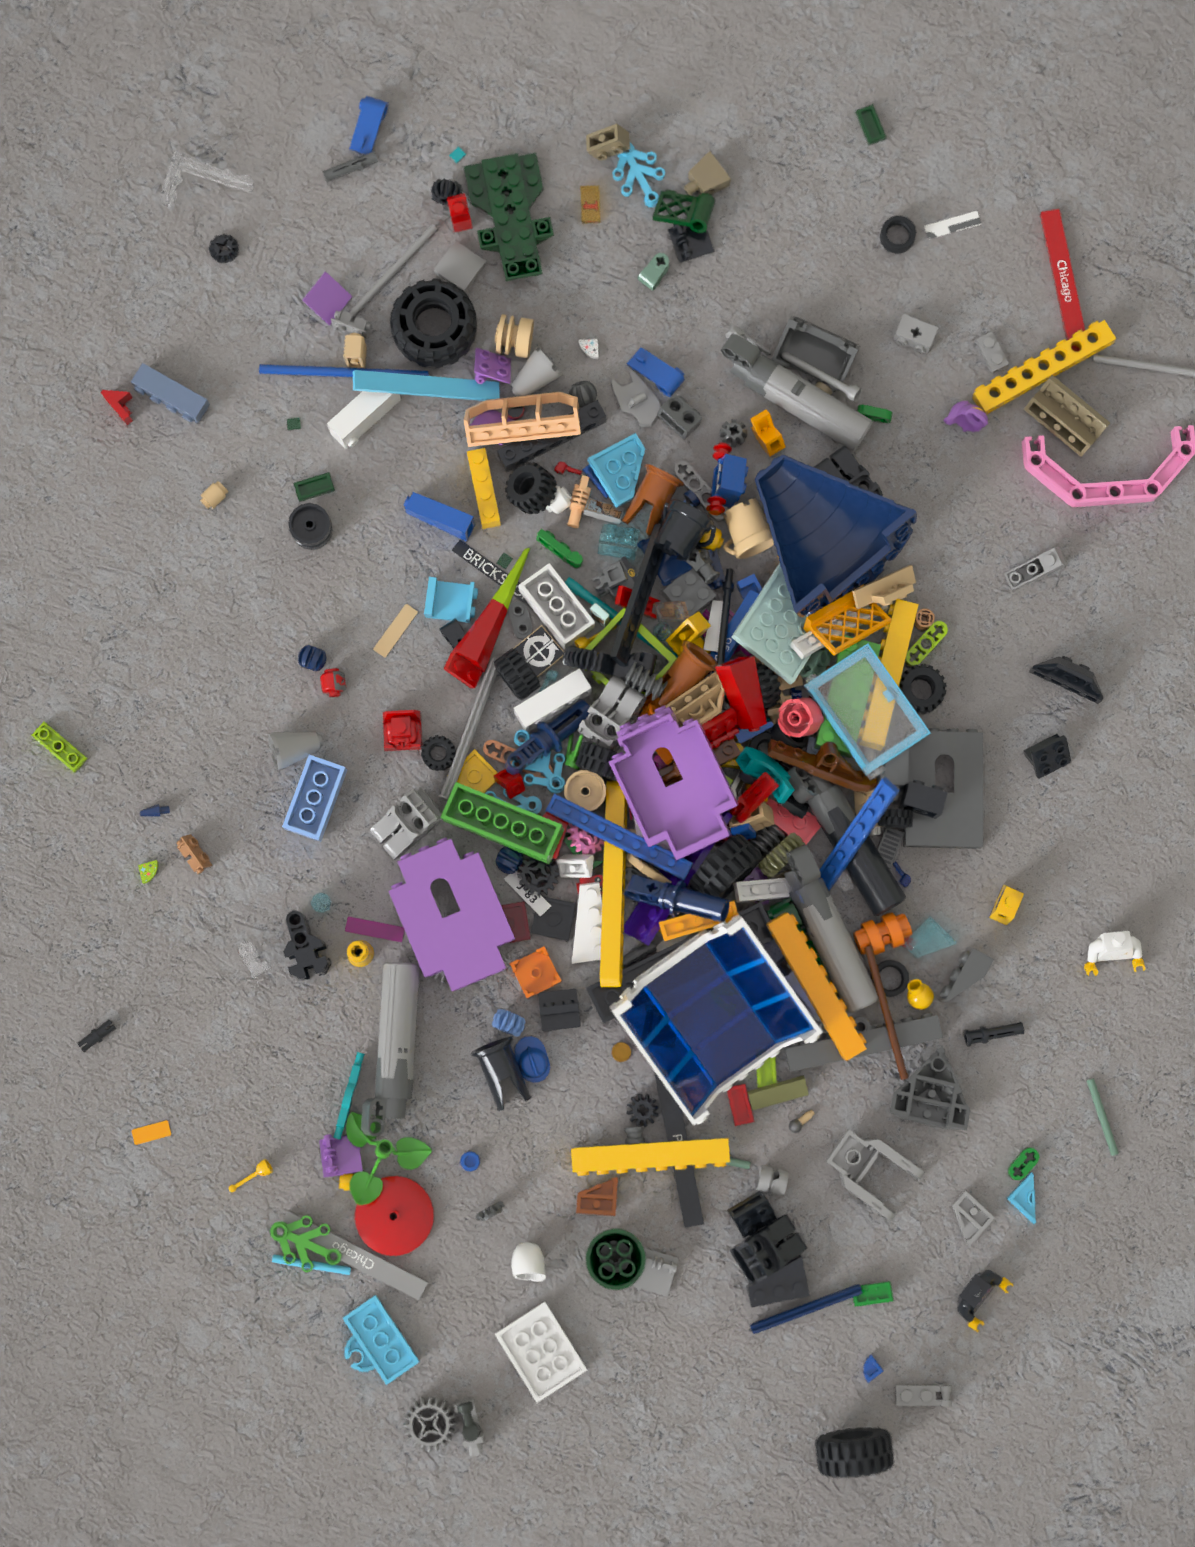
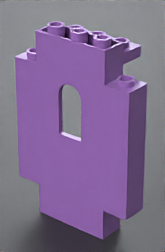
(686, 811)
(463, 942)

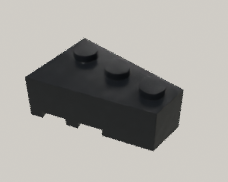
(781, 1286)

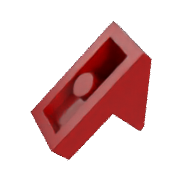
(459, 212)
(117, 401)

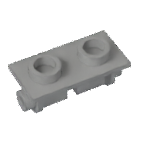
(343, 323)

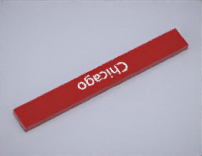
(1062, 273)

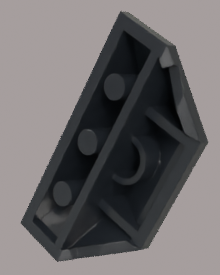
(1070, 677)

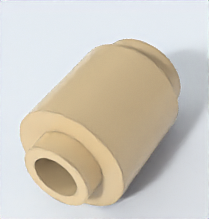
(213, 495)

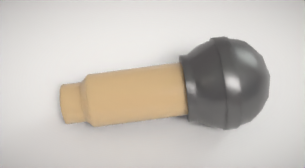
(796, 1125)

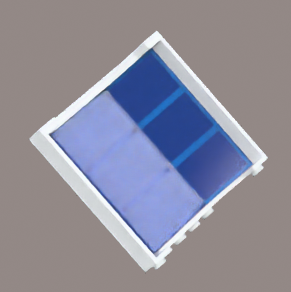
(712, 1014)

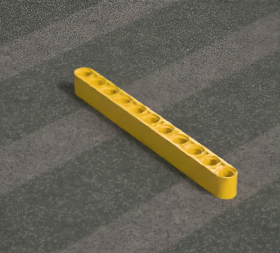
(613, 893)

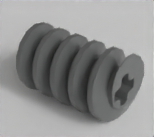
(645, 681)
(767, 839)

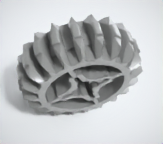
(422, 1418)

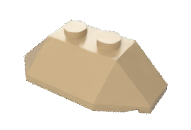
(700, 701)

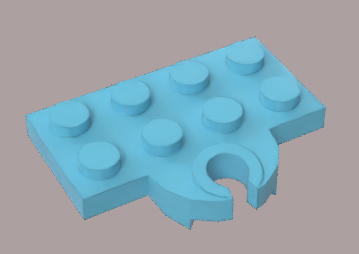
(378, 1341)

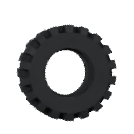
(541, 492)
(517, 674)
(932, 678)
(769, 686)
(596, 759)

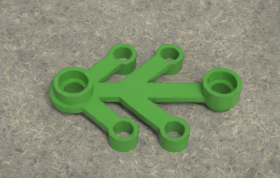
(303, 1241)

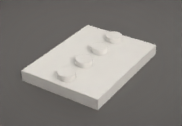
(541, 1352)

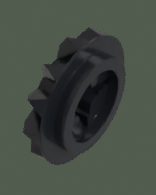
(227, 255)

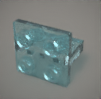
(618, 541)

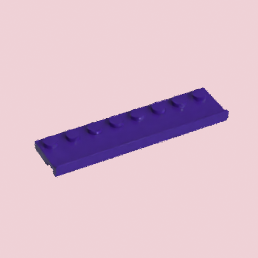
(645, 918)

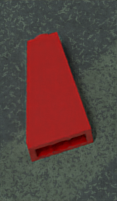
(743, 691)

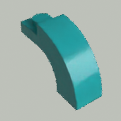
(756, 763)

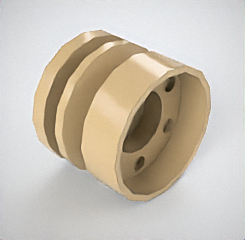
(514, 336)

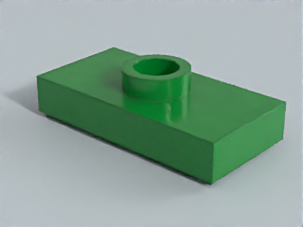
(874, 1294)

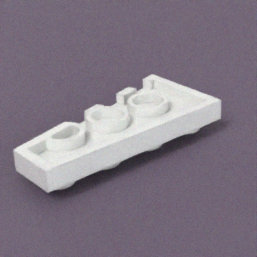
(588, 924)

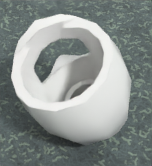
(528, 1262)

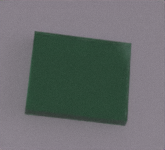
(293, 424)
(504, 560)

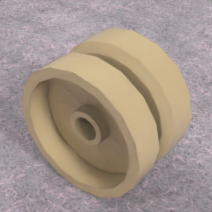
(593, 783)

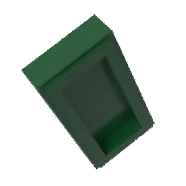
(870, 124)
(314, 487)

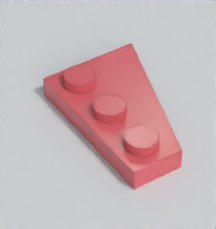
(788, 823)

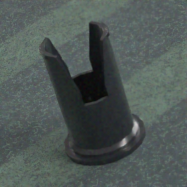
(498, 1064)

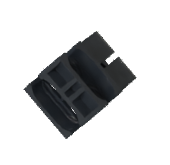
(845, 466)
(307, 952)
(764, 1242)

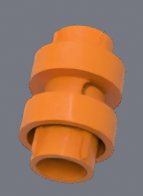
(890, 931)

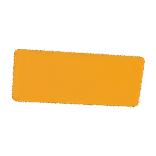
(151, 1132)

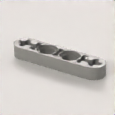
(703, 489)

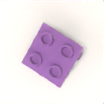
(492, 366)
(339, 1156)

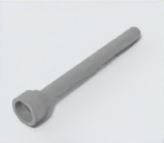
(852, 392)

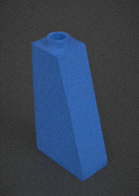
(440, 516)

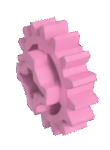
(584, 841)

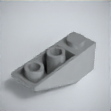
(1036, 568)

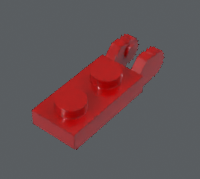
(754, 797)

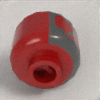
(333, 682)

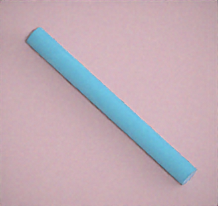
(317, 1265)

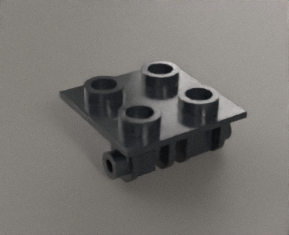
(689, 243)

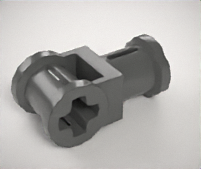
(702, 562)

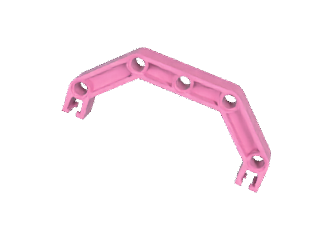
(1098, 494)

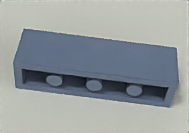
(169, 392)

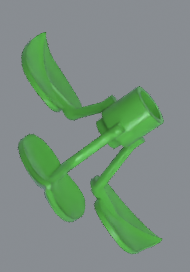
(410, 1154)

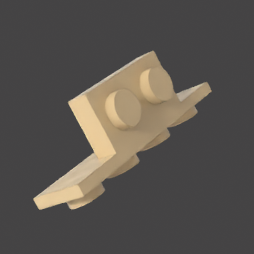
(886, 589)

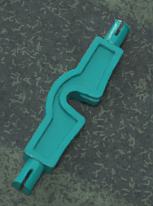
(347, 1100)

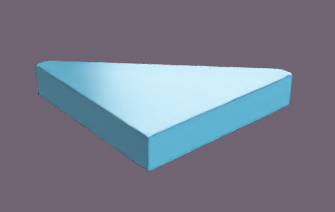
(1024, 1198)

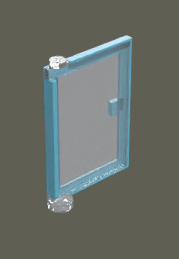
(867, 710)

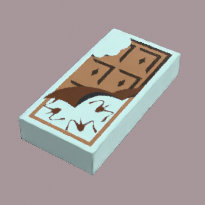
(599, 615)

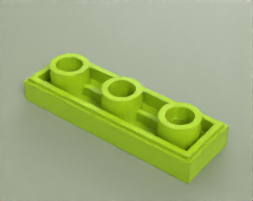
(67, 753)

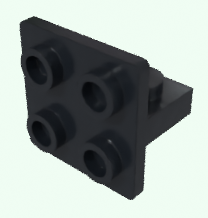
(1048, 755)
(559, 1009)
(752, 1214)

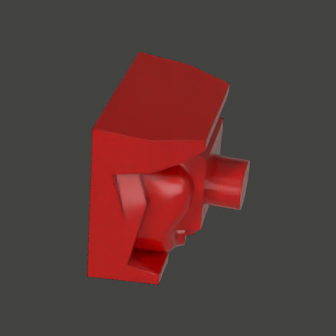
(402, 730)

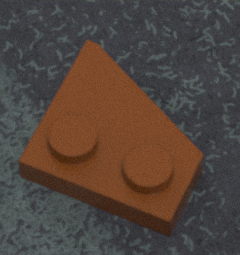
(598, 1199)

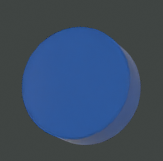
(470, 1161)

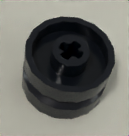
(310, 515)

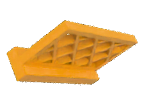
(837, 610)
(689, 924)

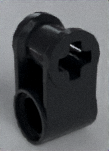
(452, 632)

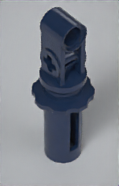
(546, 739)
(677, 898)

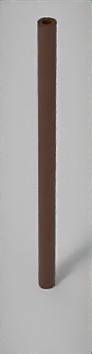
(886, 1012)

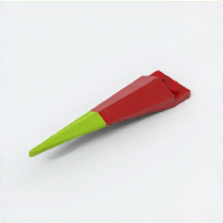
(474, 651)

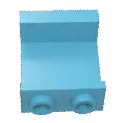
(450, 600)

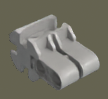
(616, 707)
(400, 817)

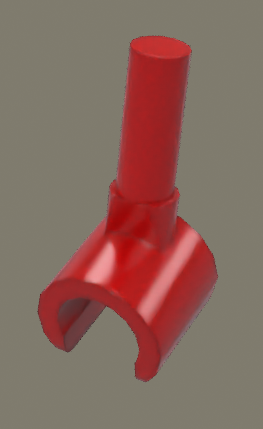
(562, 466)

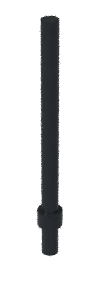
(728, 587)

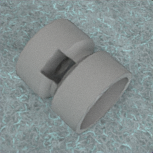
(772, 1180)

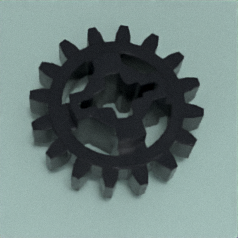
(547, 878)

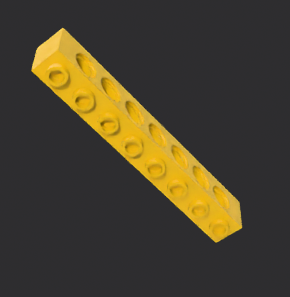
(1104, 339)

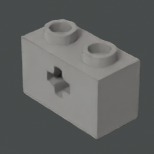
(924, 331)

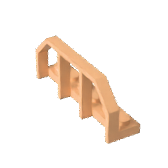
(522, 429)

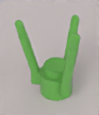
(571, 757)

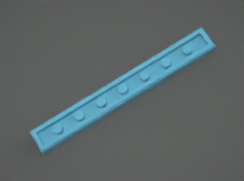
(424, 385)

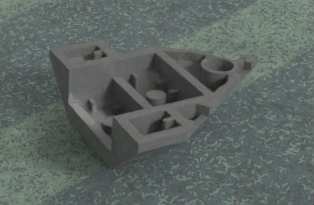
(932, 1096)

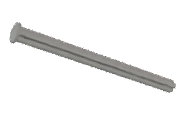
(469, 731)

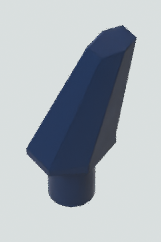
(155, 811)

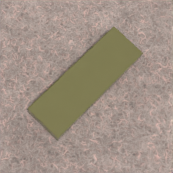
(778, 1092)

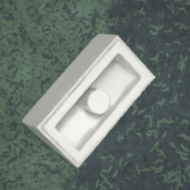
(575, 865)

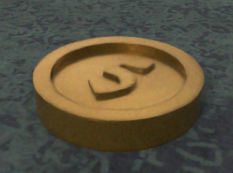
(621, 1052)

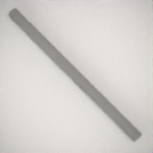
(393, 270)
(1143, 365)

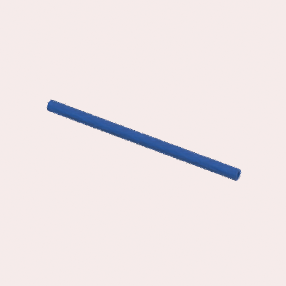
(327, 371)

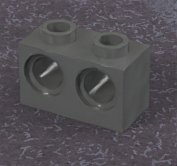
(676, 419)

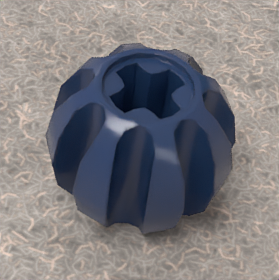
(312, 658)
(509, 860)

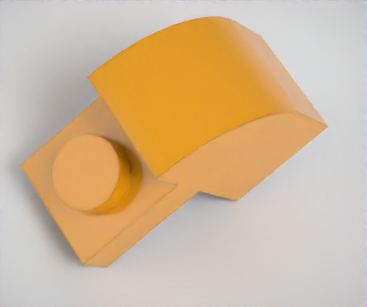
(766, 434)

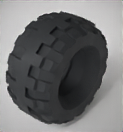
(437, 349)

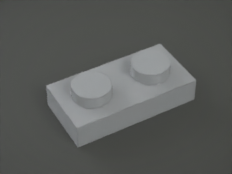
(992, 352)

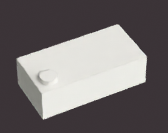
(360, 416)
(556, 606)
(552, 700)

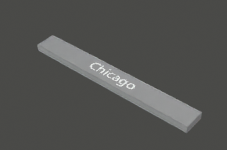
(364, 1260)

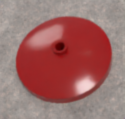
(413, 1219)

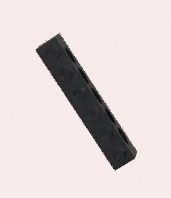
(524, 451)

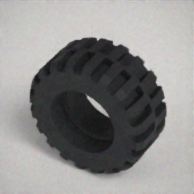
(727, 865)
(854, 1452)

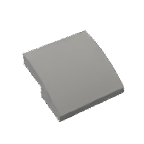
(460, 266)

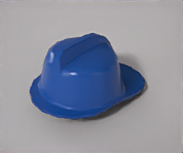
(532, 1059)

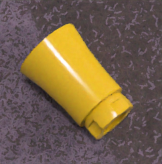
(365, 957)

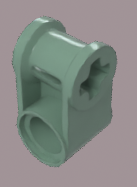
(652, 273)
(816, 663)

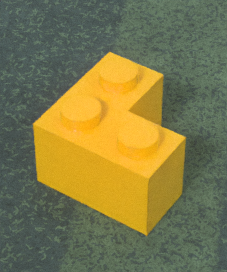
(691, 631)

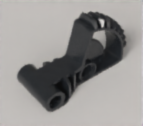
(604, 664)

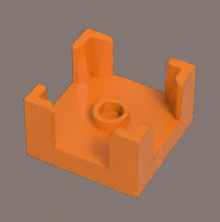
(535, 972)

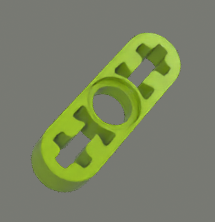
(938, 637)

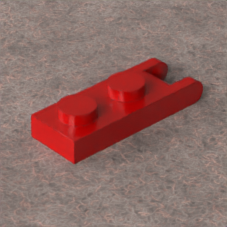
(623, 596)

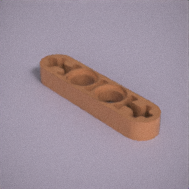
(493, 755)

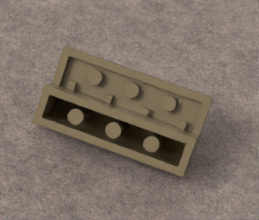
(1066, 416)

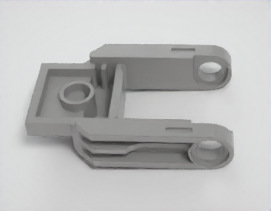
(855, 1157)

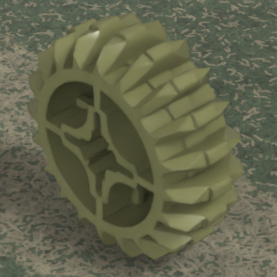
(777, 857)

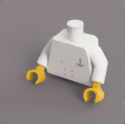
(1114, 947)

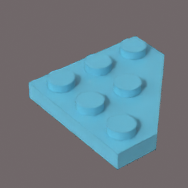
(619, 468)

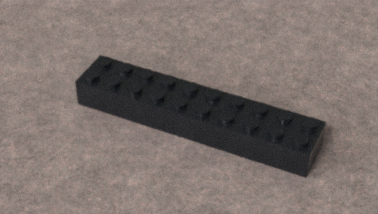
(605, 996)

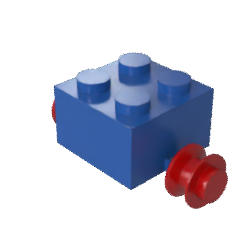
(727, 479)

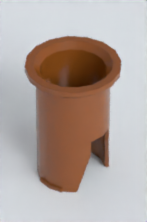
(655, 490)
(686, 671)

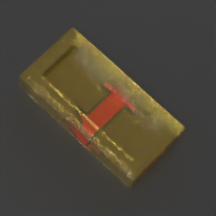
(590, 204)

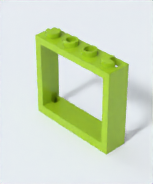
(600, 678)

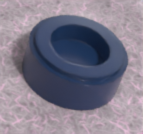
(692, 498)

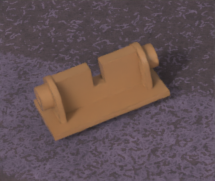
(189, 846)

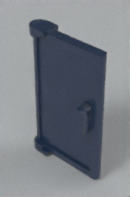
(670, 566)

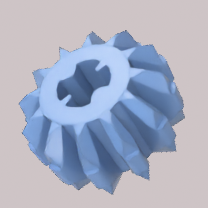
(508, 1022)

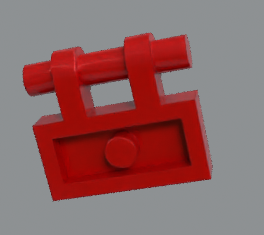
(723, 723)

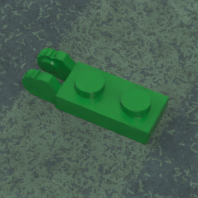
(561, 549)

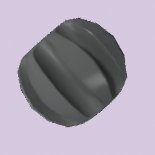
(584, 391)
(738, 436)

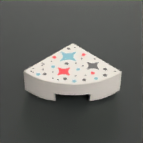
(590, 347)

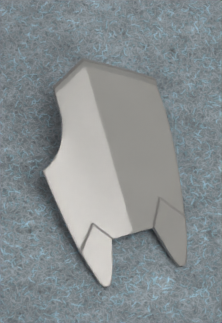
(637, 400)

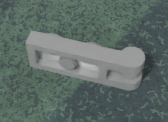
(922, 1395)

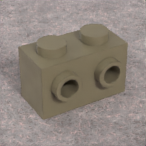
(608, 142)

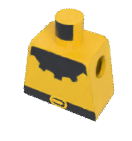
(1006, 905)

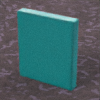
(457, 154)

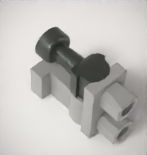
(471, 1429)

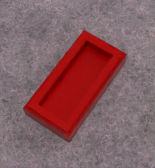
(740, 1105)

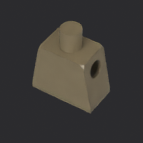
(707, 176)

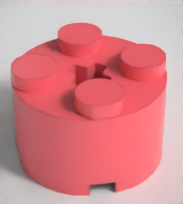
(800, 717)

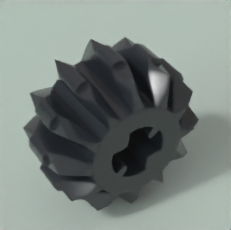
(444, 188)
(646, 1104)

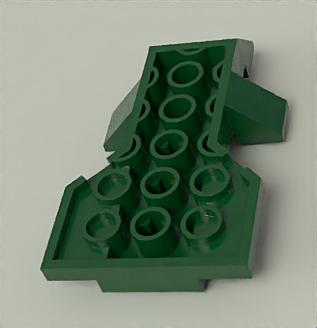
(514, 233)

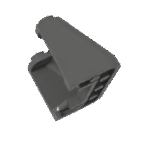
(817, 348)

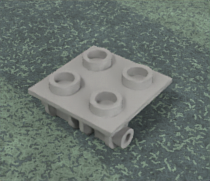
(657, 1272)

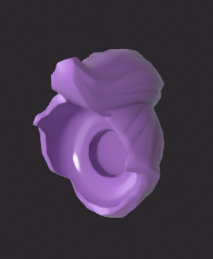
(967, 416)

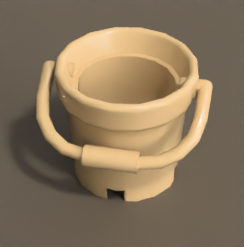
(747, 529)

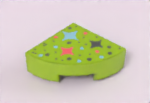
(148, 871)

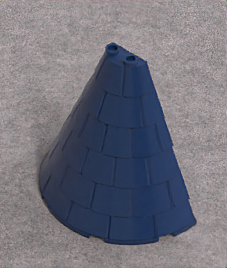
(828, 531)

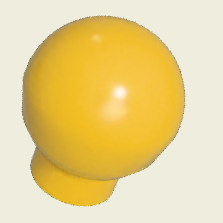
(919, 994)

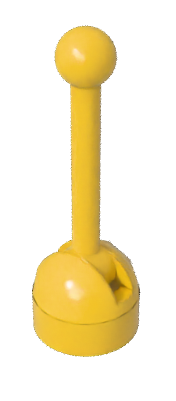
(583, 642)
(263, 1168)

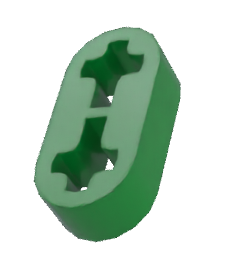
(875, 414)
(1027, 1167)

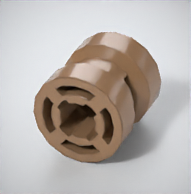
(921, 621)

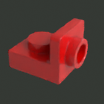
(512, 783)

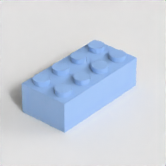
(314, 798)

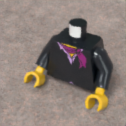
(975, 1294)

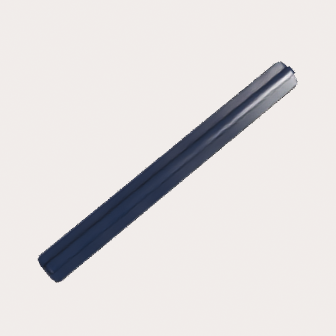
(806, 1308)

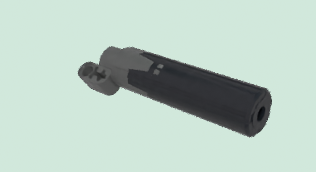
(835, 816)

